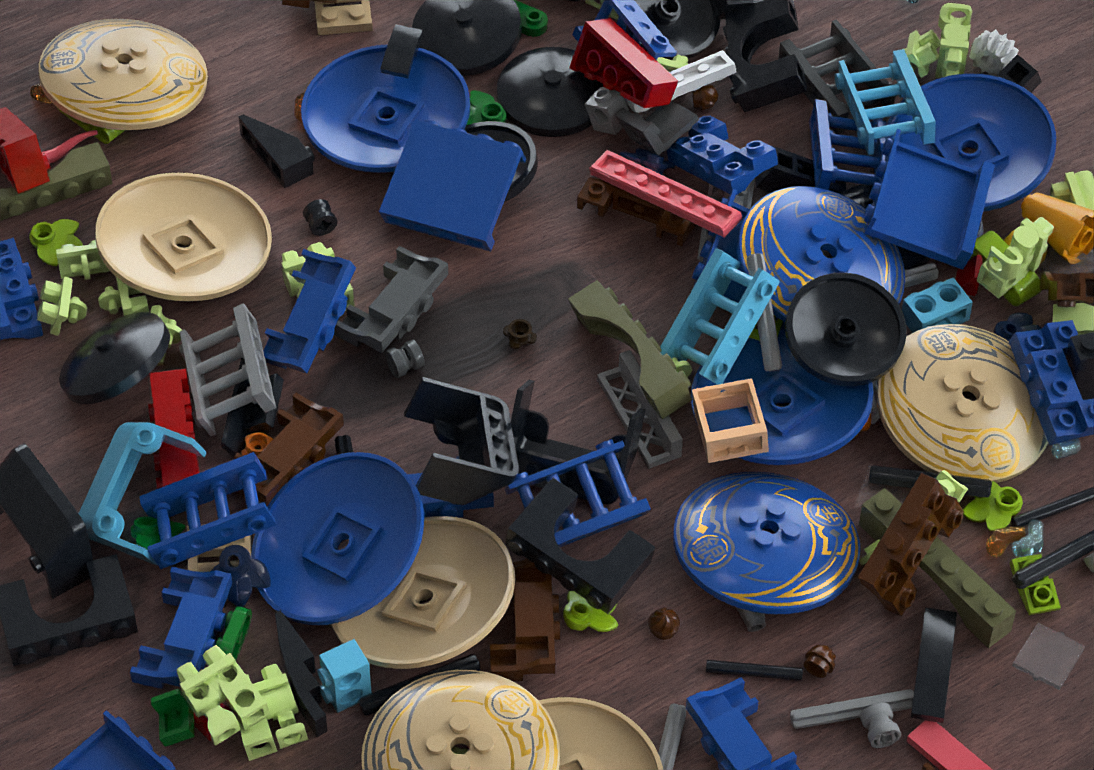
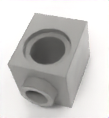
(602, 110)

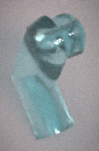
(1066, 448)
(1032, 542)

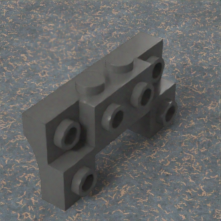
(398, 305)

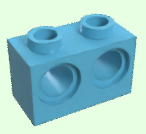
(937, 305)
(344, 675)

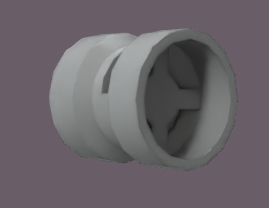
(879, 723)

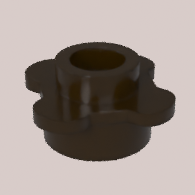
(518, 327)

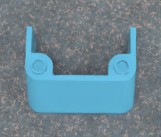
(100, 506)

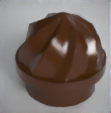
(705, 97)
(664, 623)
(820, 661)

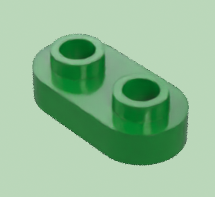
(533, 20)
(236, 628)

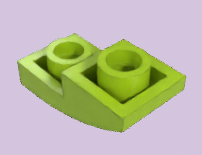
(1039, 596)

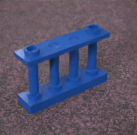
(644, 30)
(824, 156)
(198, 490)
(601, 517)

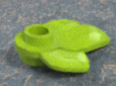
(50, 237)
(992, 509)
(580, 615)

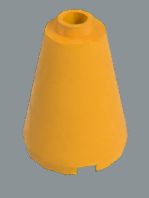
(1071, 223)

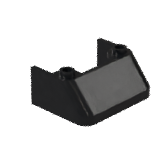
(483, 436)
(539, 453)
(44, 520)

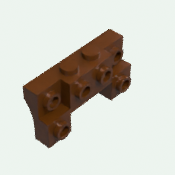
(603, 194)
(1068, 288)
(297, 445)
(906, 541)
(533, 627)

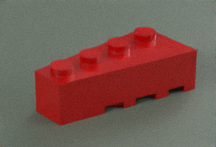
(622, 64)
(21, 154)
(174, 412)

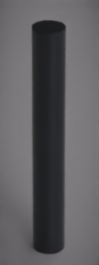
(1054, 507)
(754, 670)

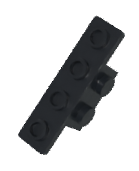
(249, 417)

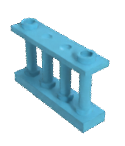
(906, 87)
(701, 305)

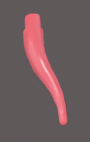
(60, 151)

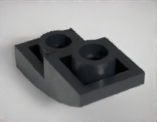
(401, 51)

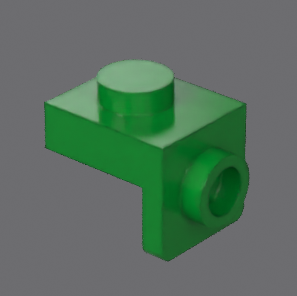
(175, 717)

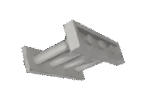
(253, 370)

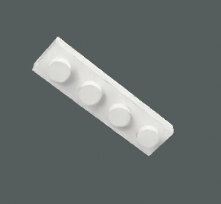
(697, 75)

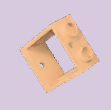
(735, 441)

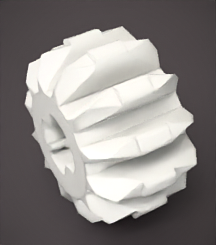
(992, 52)

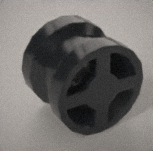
(320, 217)

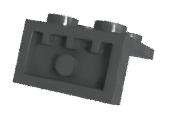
(658, 129)

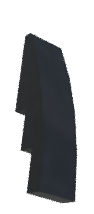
(934, 665)
(299, 667)

